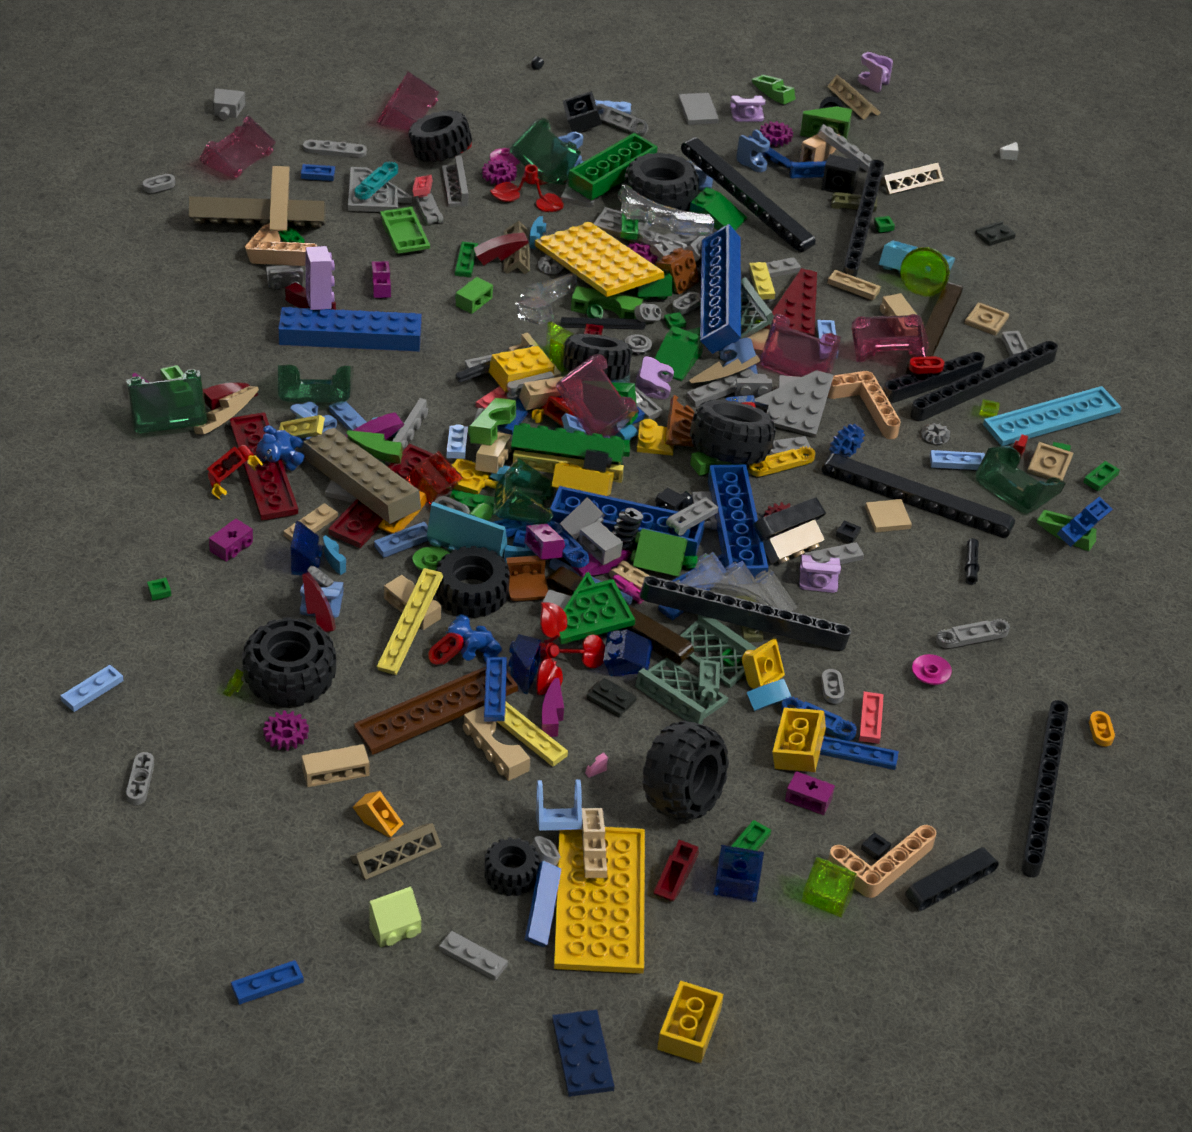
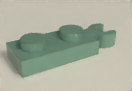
(709, 679)

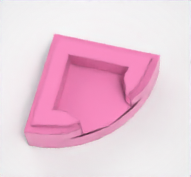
(598, 766)

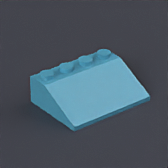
(895, 251)
(458, 529)

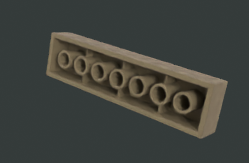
(254, 210)
(362, 475)

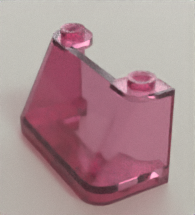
(408, 103)
(238, 149)
(889, 334)
(796, 352)
(595, 398)

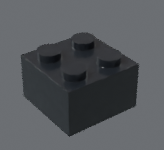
(582, 112)
(840, 174)

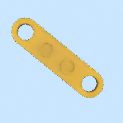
(783, 461)

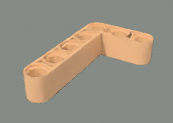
(267, 249)
(867, 386)
(875, 878)

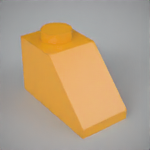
(378, 813)

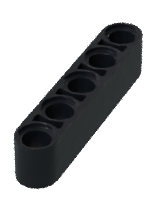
(788, 519)
(951, 878)

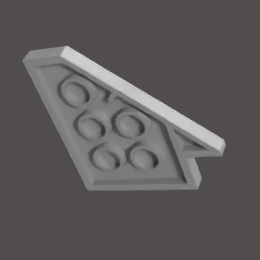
(384, 199)
(799, 403)

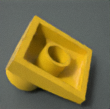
(652, 438)
(763, 665)

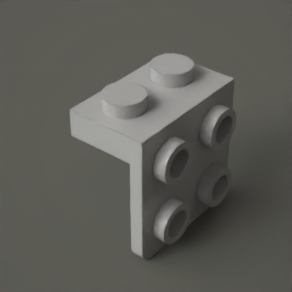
(284, 276)
(753, 386)

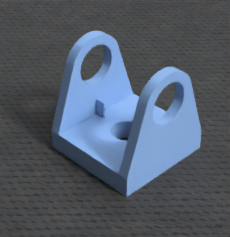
(559, 818)

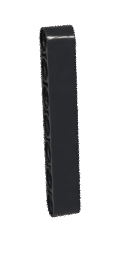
(916, 384)

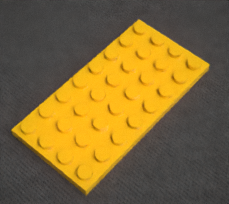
(599, 259)
(601, 917)

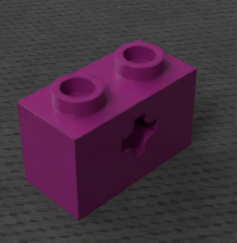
(231, 540)
(544, 541)
(809, 793)

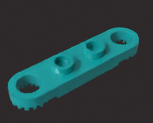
(376, 180)

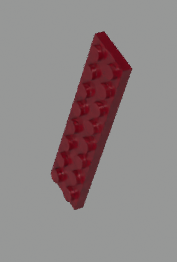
(269, 481)
(359, 521)

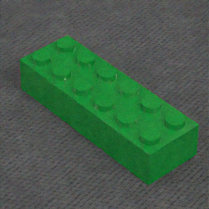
(608, 167)
(565, 444)

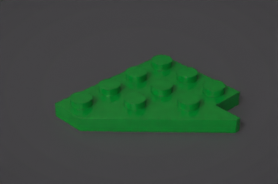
(595, 610)

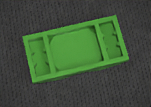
(404, 230)

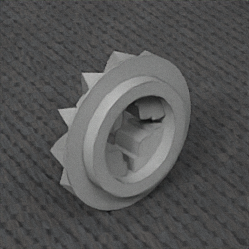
(544, 265)
(634, 340)
(931, 436)
(320, 576)

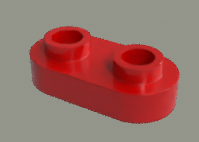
(926, 364)
(447, 648)

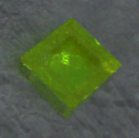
(989, 408)
(234, 683)

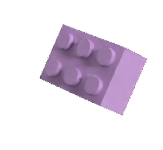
(319, 277)

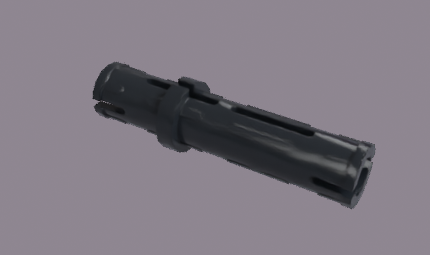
(972, 566)

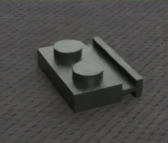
(995, 233)
(611, 697)

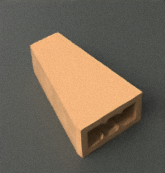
(815, 150)

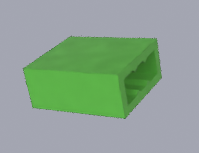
(659, 552)

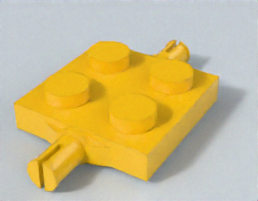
(473, 479)

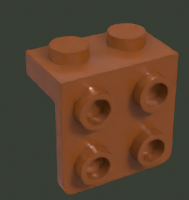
(681, 267)
(527, 578)

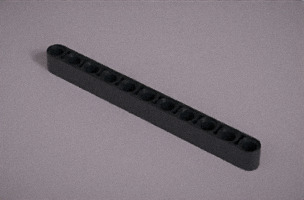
(748, 194)
(863, 218)
(983, 381)
(918, 495)
(745, 613)
(1044, 789)

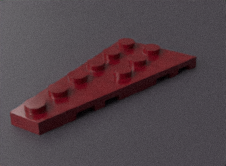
(800, 302)

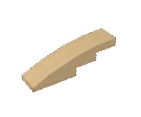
(279, 198)
(717, 371)
(229, 407)
(594, 843)

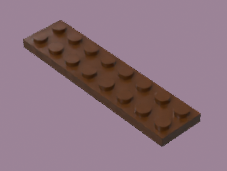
(426, 711)

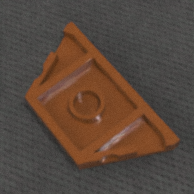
(679, 424)

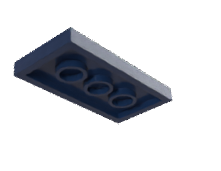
(583, 1053)

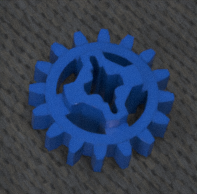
(847, 441)

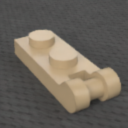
(629, 573)

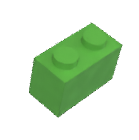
(474, 295)

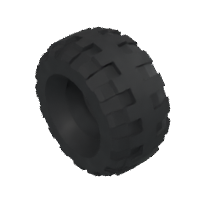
(664, 179)
(732, 432)
(289, 681)
(685, 770)

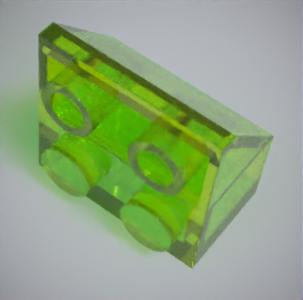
(555, 344)
(829, 887)

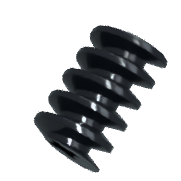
(627, 526)

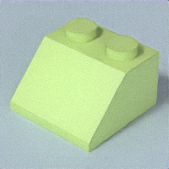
(395, 917)

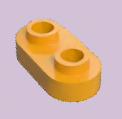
(1102, 733)

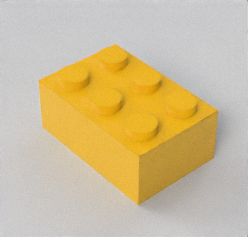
(519, 365)
(582, 479)
(799, 739)
(690, 1021)

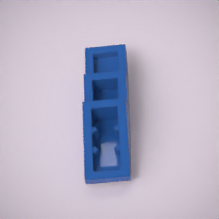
(1084, 521)

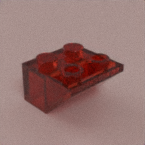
(434, 477)

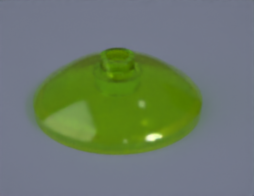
(916, 276)

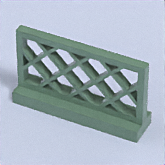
(755, 304)
(725, 636)
(677, 699)

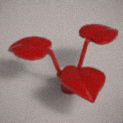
(509, 192)
(552, 622)

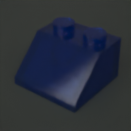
(304, 549)
(626, 653)
(524, 660)
(738, 873)

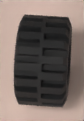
(511, 879)

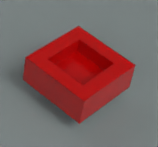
(1020, 445)

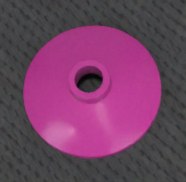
(504, 154)
(931, 669)

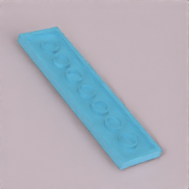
(1052, 415)

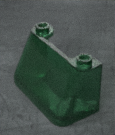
(546, 151)
(294, 389)
(166, 403)
(1002, 476)
(522, 495)

